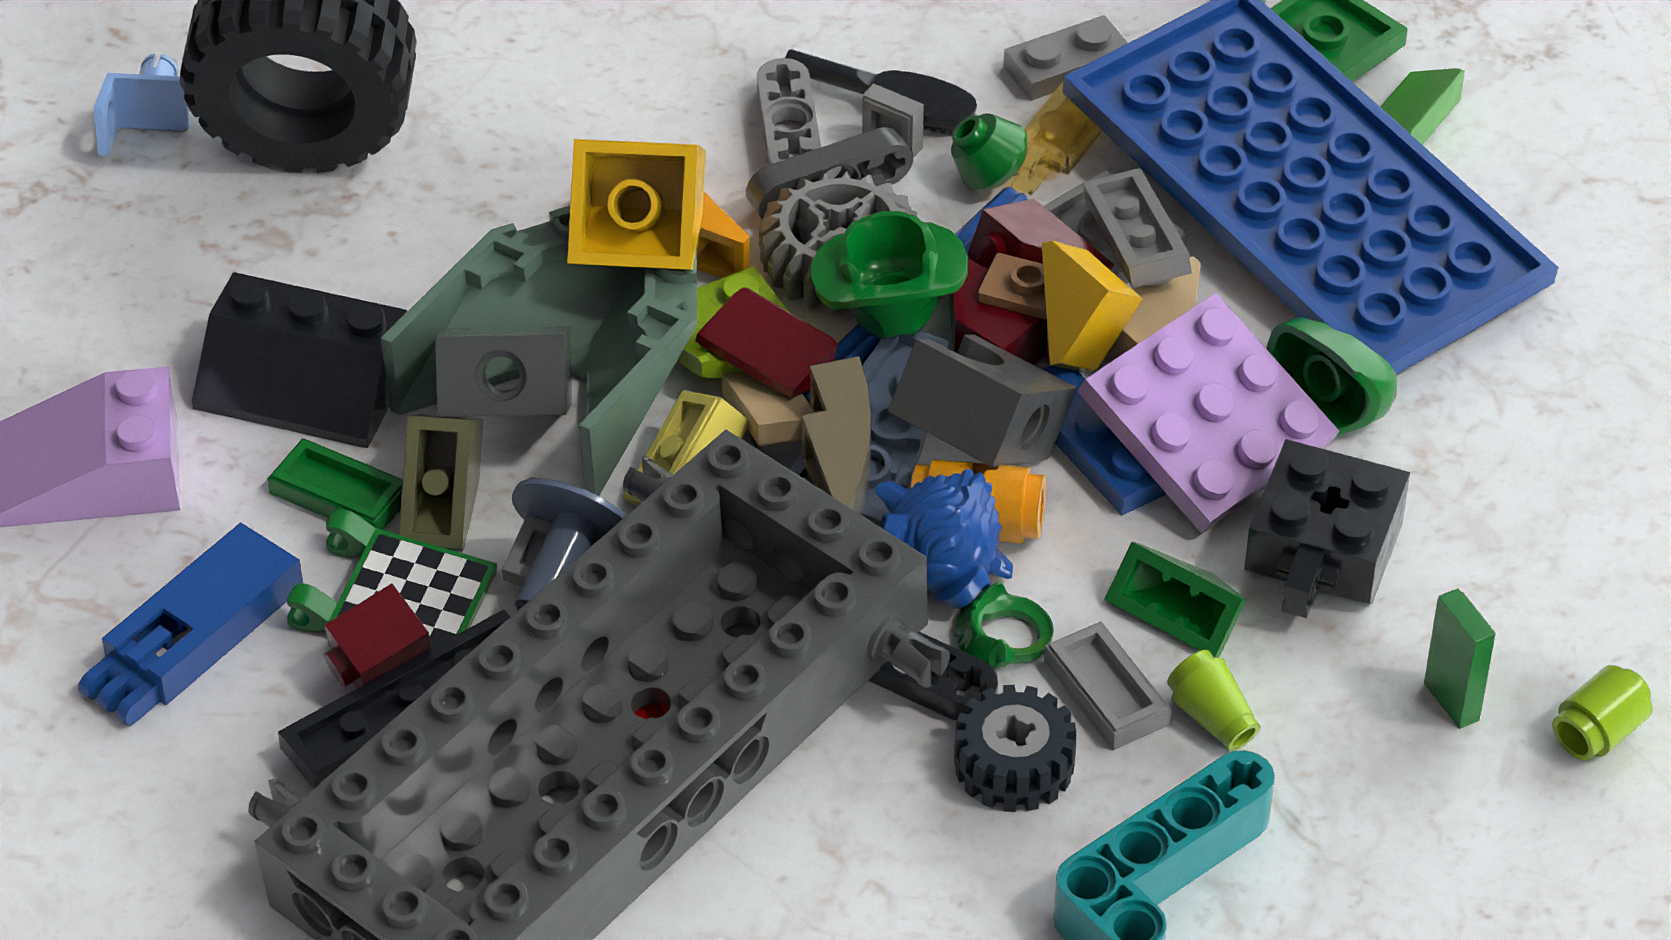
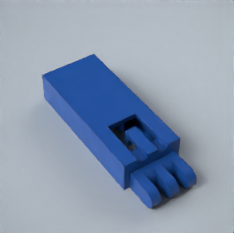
(215, 597)

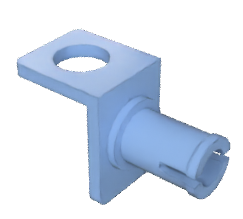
(140, 102)

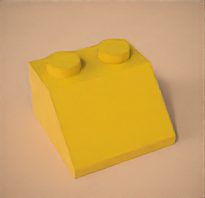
(635, 204)

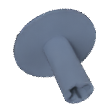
(577, 524)

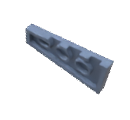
(894, 442)

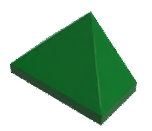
(1176, 598)

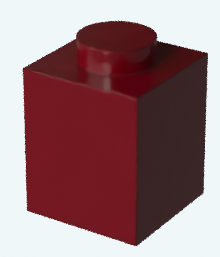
(374, 638)

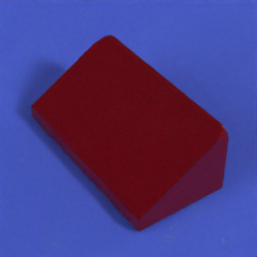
(767, 342)

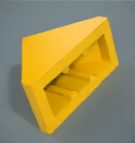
(1083, 306)

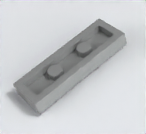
(1137, 228)

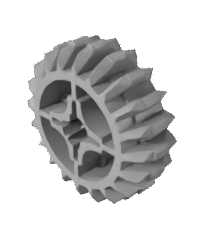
(813, 217)

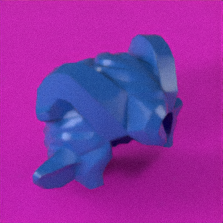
(954, 527)

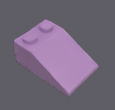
(92, 451)

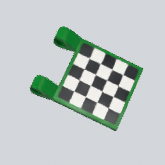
(435, 582)

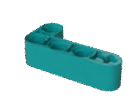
(1123, 875)

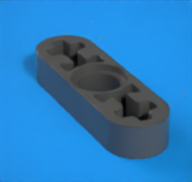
(873, 152)

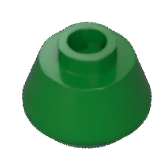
(988, 150)

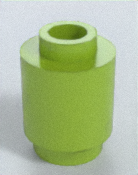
(1602, 712)

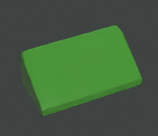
(1425, 100)

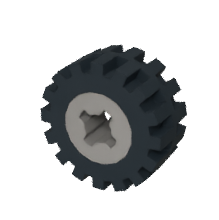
(1011, 773)

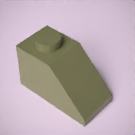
(440, 478)

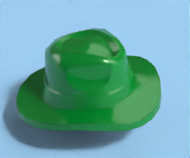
(889, 271)

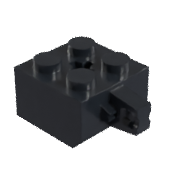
(1326, 525)

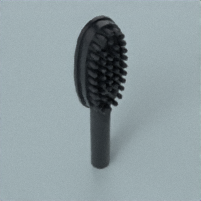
(943, 102)

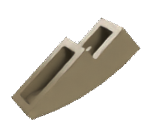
(839, 433)

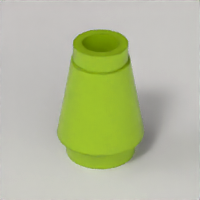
(1213, 699)

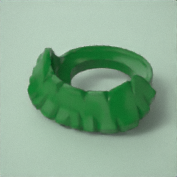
(992, 604)

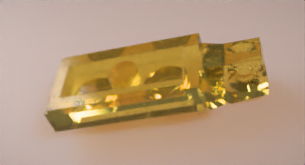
(1055, 140)

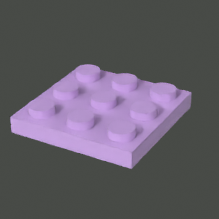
(1205, 410)

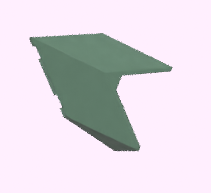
(621, 320)

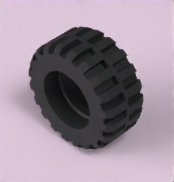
(293, 113)

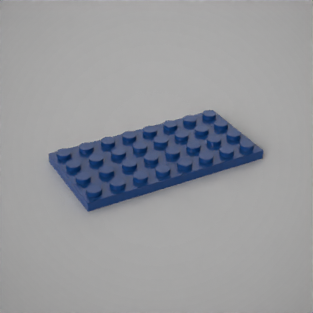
(1309, 180)

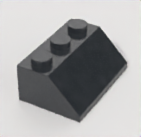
(295, 360)

